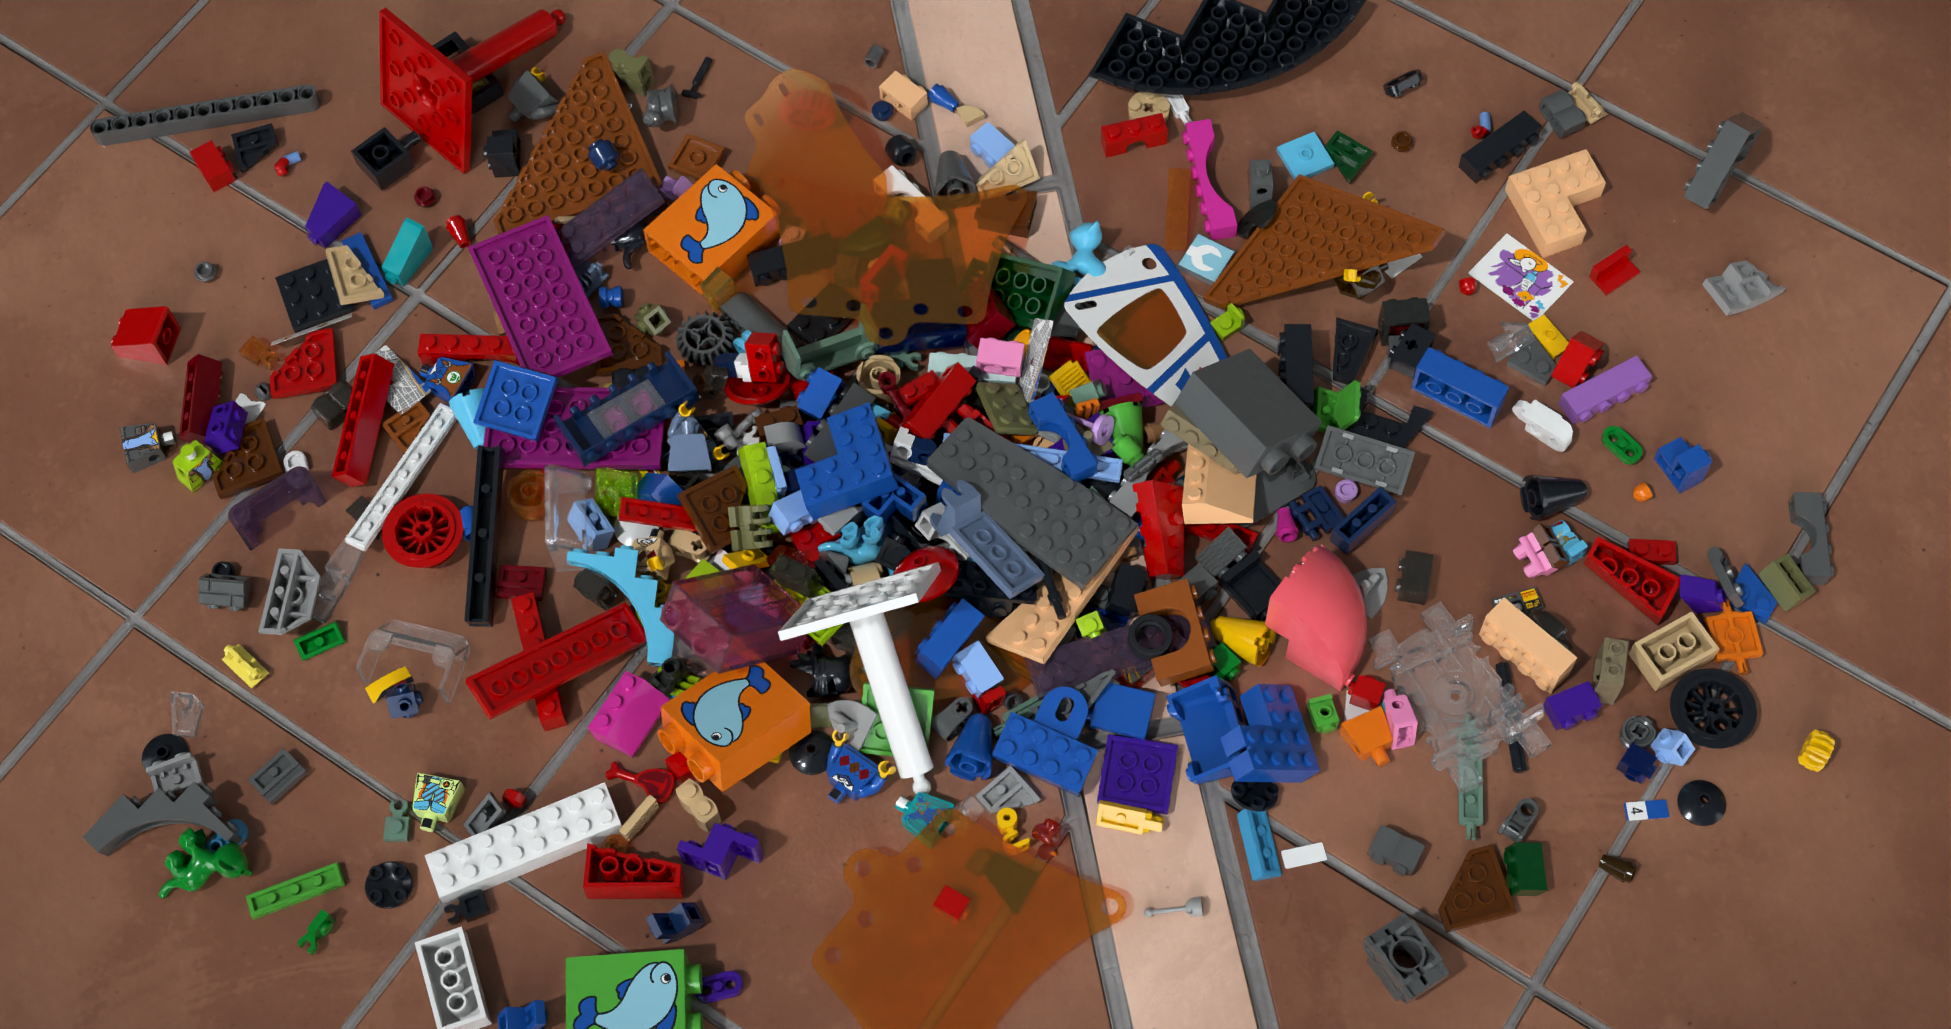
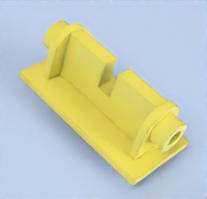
(244, 665)

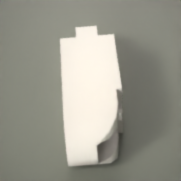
(1544, 424)

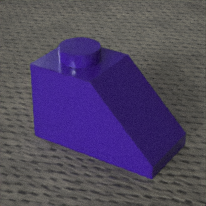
(1701, 594)

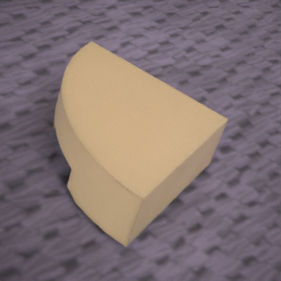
(970, 114)

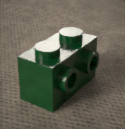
(1525, 869)

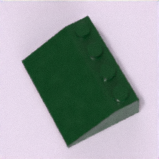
(1031, 288)

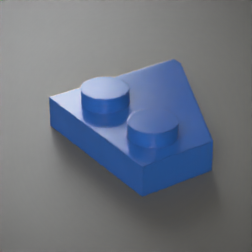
(1755, 596)

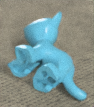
(1085, 240)
(860, 550)

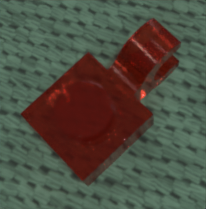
(790, 552)

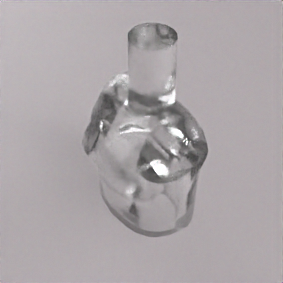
(969, 807)

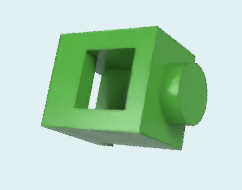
(1320, 722)

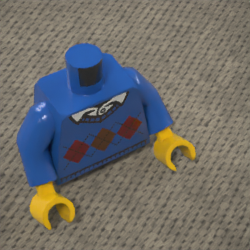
(853, 772)

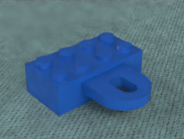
(1049, 746)

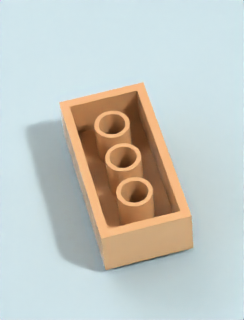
(1527, 646)

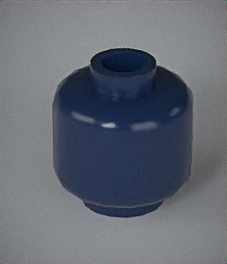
(603, 155)

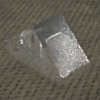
(1513, 339)

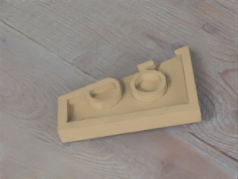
(1012, 169)
(350, 278)

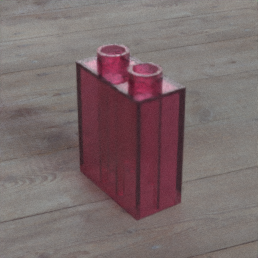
(732, 617)

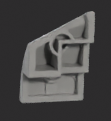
(1741, 288)

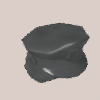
(661, 107)

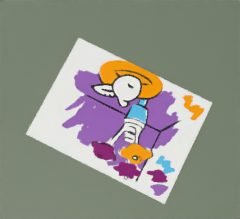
(1520, 277)

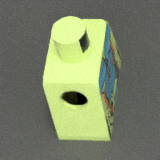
(436, 799)

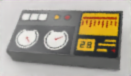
(1524, 600)

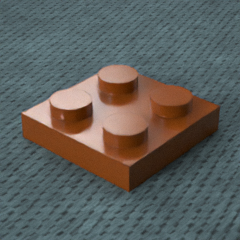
(695, 157)

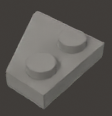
(1006, 791)

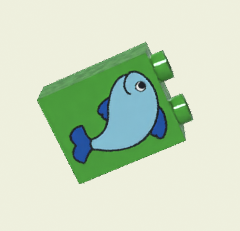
(633, 991)

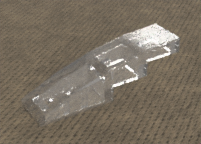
(335, 581)

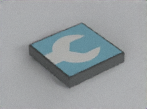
(1205, 259)

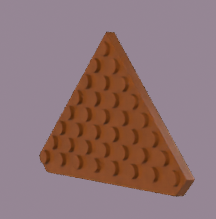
(559, 172)
(1315, 239)

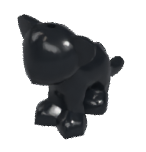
(634, 236)

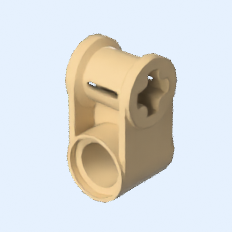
(688, 545)

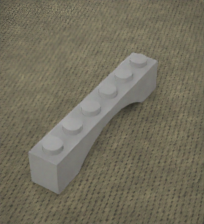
(1125, 498)

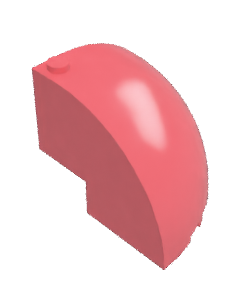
(1321, 617)

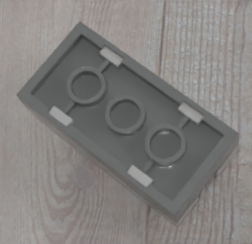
(1364, 460)

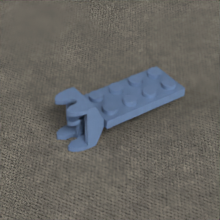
(985, 540)

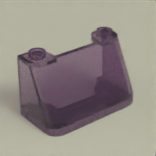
(250, 511)

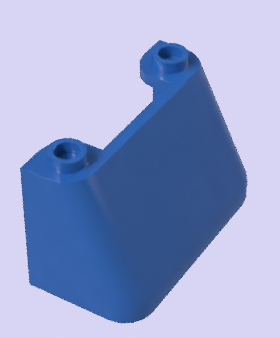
(1206, 715)

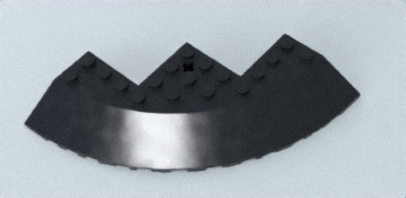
(1222, 47)

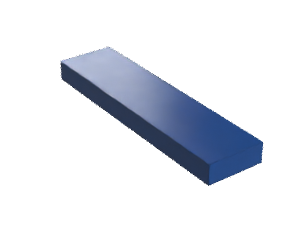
(361, 251)

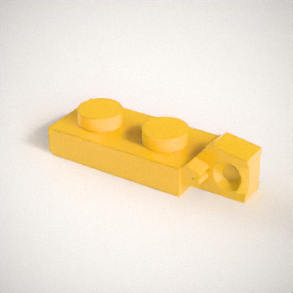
(1127, 818)

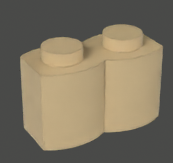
(698, 805)

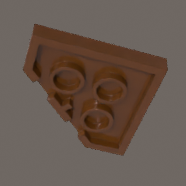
(628, 346)
(250, 464)
(709, 503)
(1476, 892)

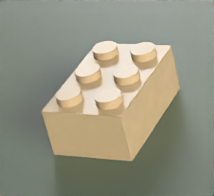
(1673, 651)

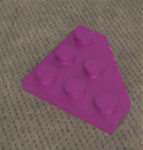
(1116, 379)

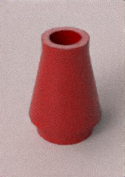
(458, 229)

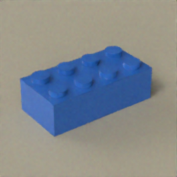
(1459, 387)

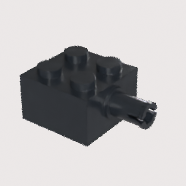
(385, 157)

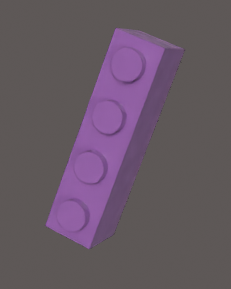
(1605, 390)

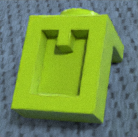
(1229, 322)

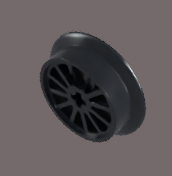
(1721, 682)

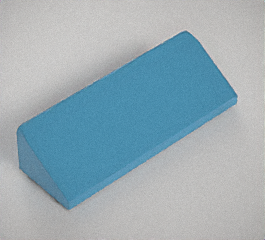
(1259, 845)

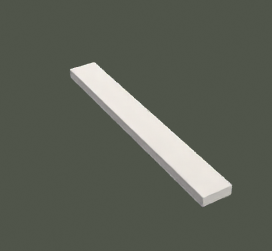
(401, 477)

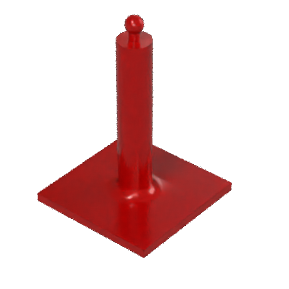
(436, 92)

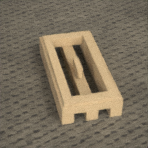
(639, 818)

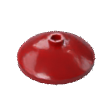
(754, 392)
(928, 555)

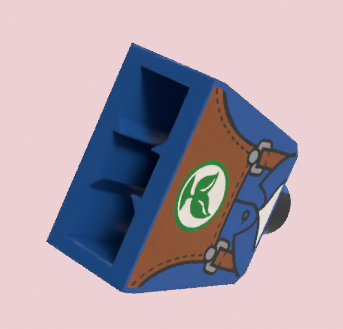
(448, 377)

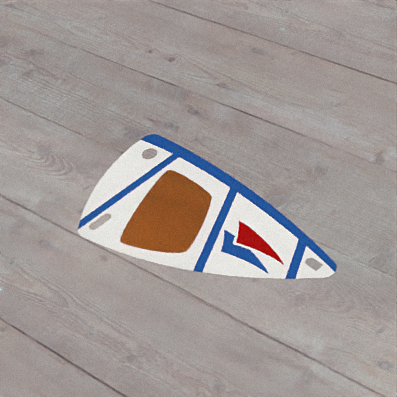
(1147, 321)

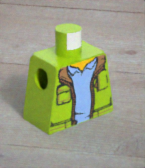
(195, 465)

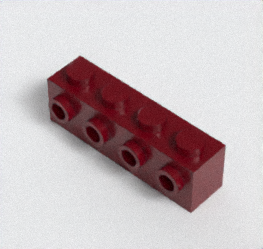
(200, 397)

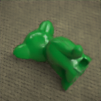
(194, 872)

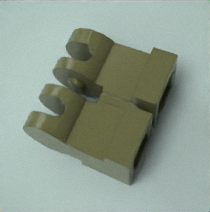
(632, 71)
(746, 518)

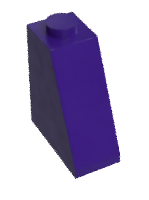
(330, 216)

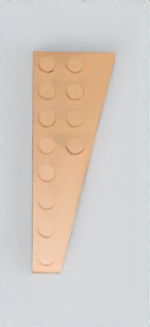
(1035, 629)

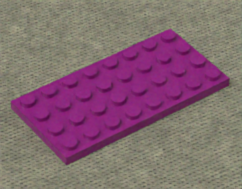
(540, 299)
(551, 448)

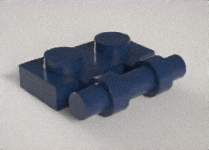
(1322, 509)

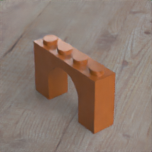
(1194, 656)

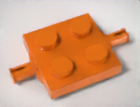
(1735, 636)

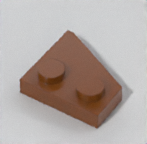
(406, 426)

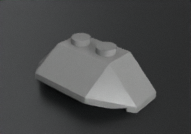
(290, 593)

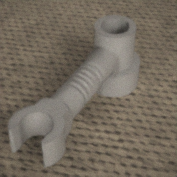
(730, 436)

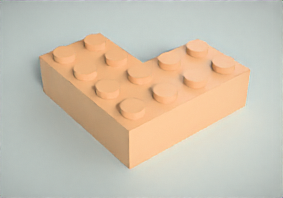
(1547, 196)

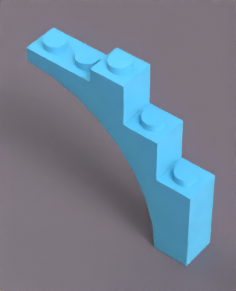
(640, 591)

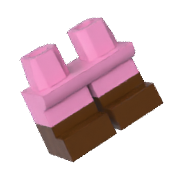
(1543, 551)

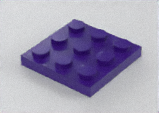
(1138, 773)

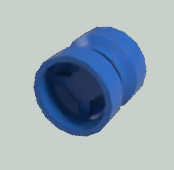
(611, 297)

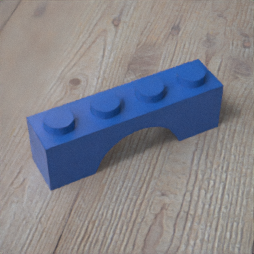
(1050, 415)

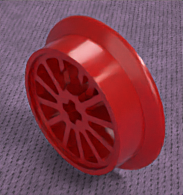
(423, 532)

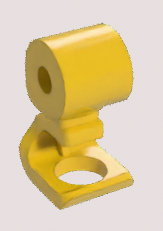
(1007, 825)

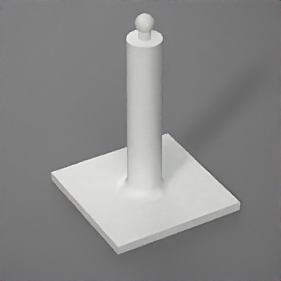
(864, 609)

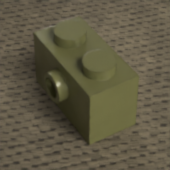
(1786, 582)

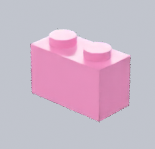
(1000, 357)

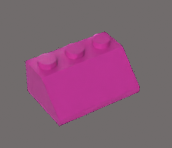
(628, 714)

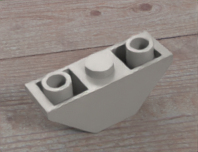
(834, 522)

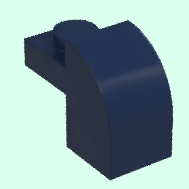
(677, 923)

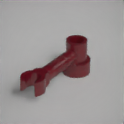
(889, 378)

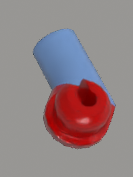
(1484, 128)
(286, 160)

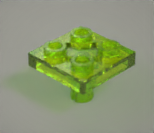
(624, 486)

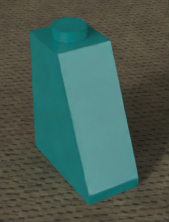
(407, 252)

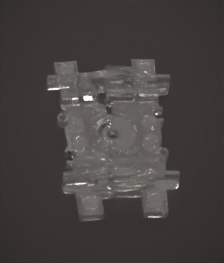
(1443, 664)

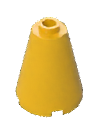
(1244, 637)

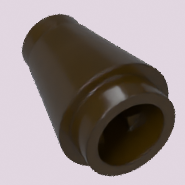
(1619, 868)

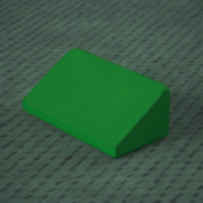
(319, 640)

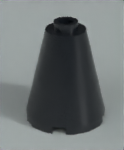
(1550, 494)

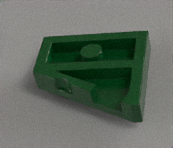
(1347, 155)

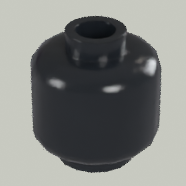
(900, 150)

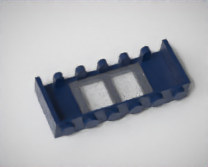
(627, 410)

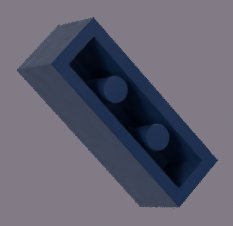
(1363, 520)

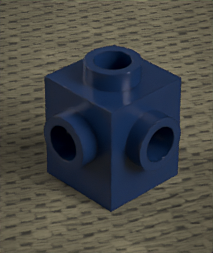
(404, 700)

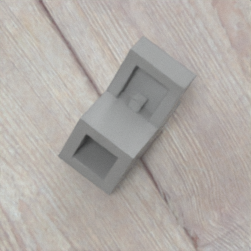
(785, 437)

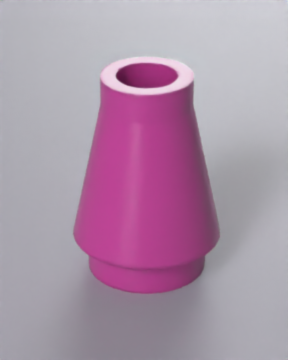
(1286, 528)

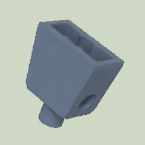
(689, 451)

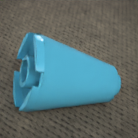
(465, 411)

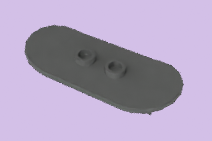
(1280, 488)

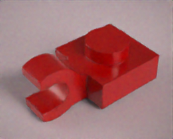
(1165, 471)

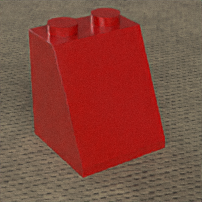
(146, 335)

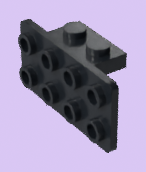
(983, 593)

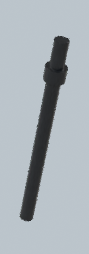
(1054, 596)

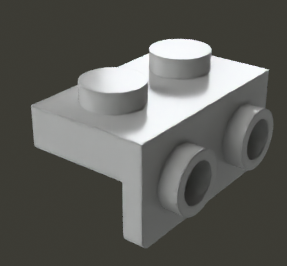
(175, 773)

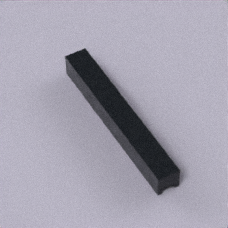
(484, 536)

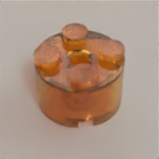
(527, 495)

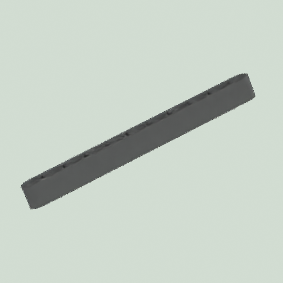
(205, 115)

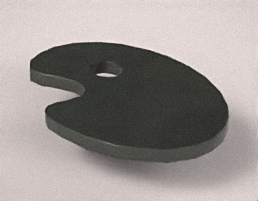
(1257, 216)

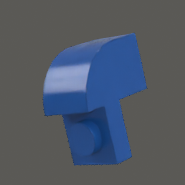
(529, 1017)

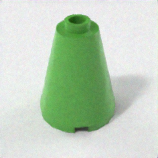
(1127, 420)

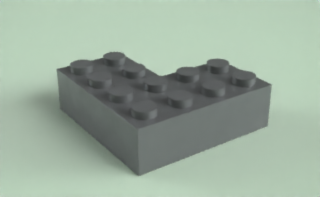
(1724, 154)

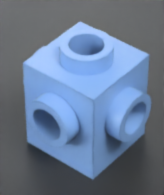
(1672, 747)

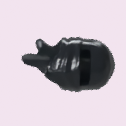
(829, 673)

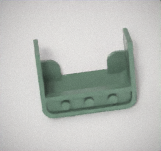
(826, 353)

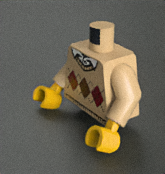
(653, 556)

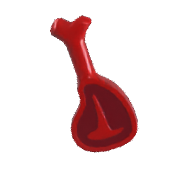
(655, 782)

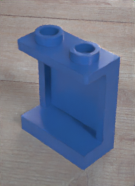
(1122, 711)

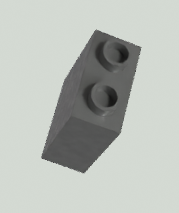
(1249, 414)

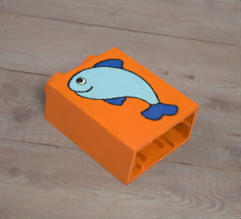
(712, 228)
(734, 723)

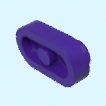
(718, 986)

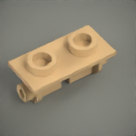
(1585, 102)

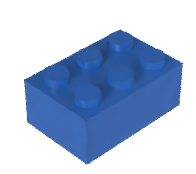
(948, 637)

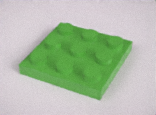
(876, 740)

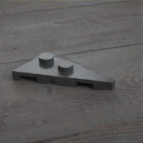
(1090, 690)

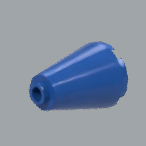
(972, 750)

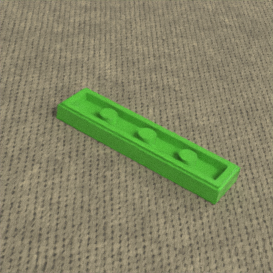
(295, 890)

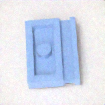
(776, 466)

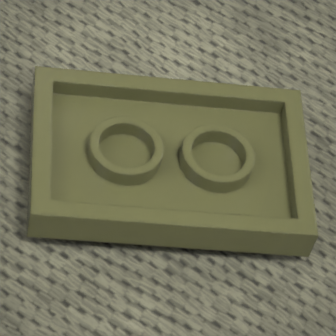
(1006, 408)

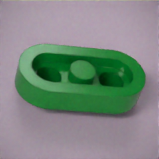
(1623, 445)

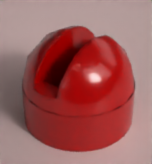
(1467, 285)

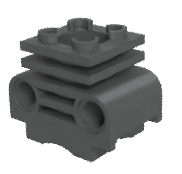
(1404, 938)

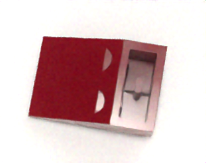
(994, 325)

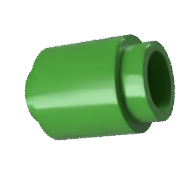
(1127, 449)

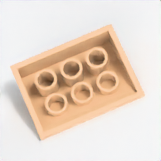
(1215, 493)

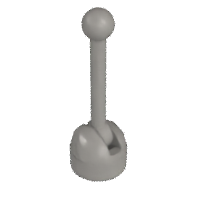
(1192, 907)

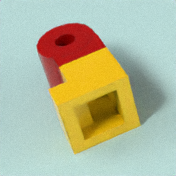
(889, 428)

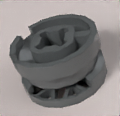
(1637, 730)

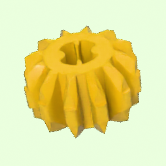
(1816, 750)

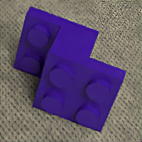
(720, 850)

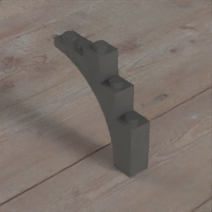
(132, 816)

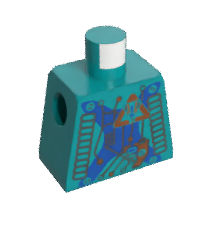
(921, 812)

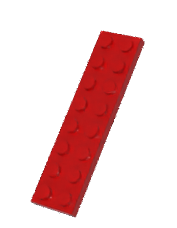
(556, 660)

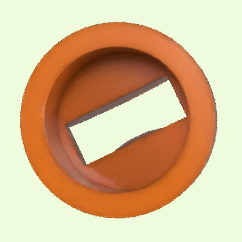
(1642, 492)

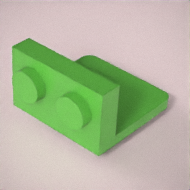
(1337, 408)

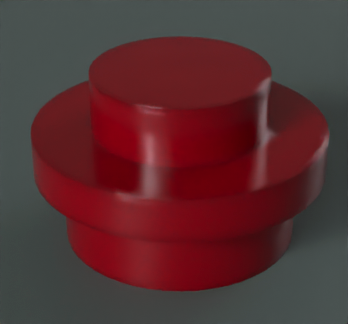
(424, 196)

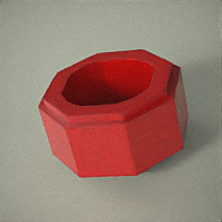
(514, 798)

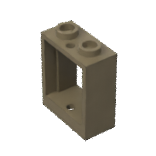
(1610, 666)

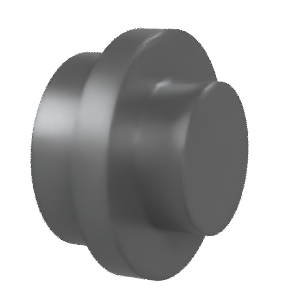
(205, 272)

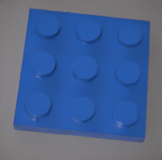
(515, 401)

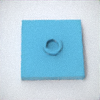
(1305, 156)

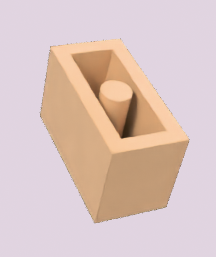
(903, 95)

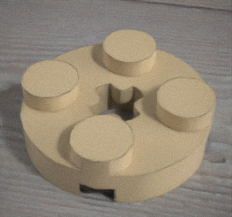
(1141, 100)

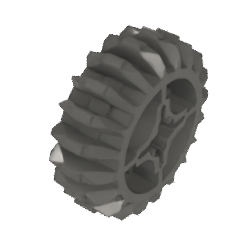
(701, 333)

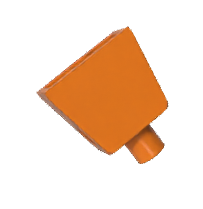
(1368, 735)

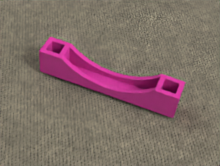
(1219, 215)

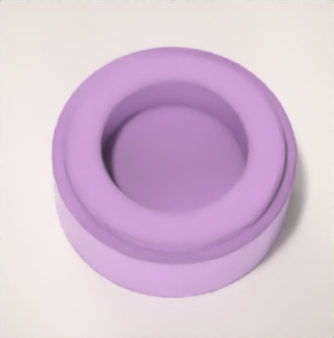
(1346, 491)

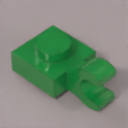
(319, 927)

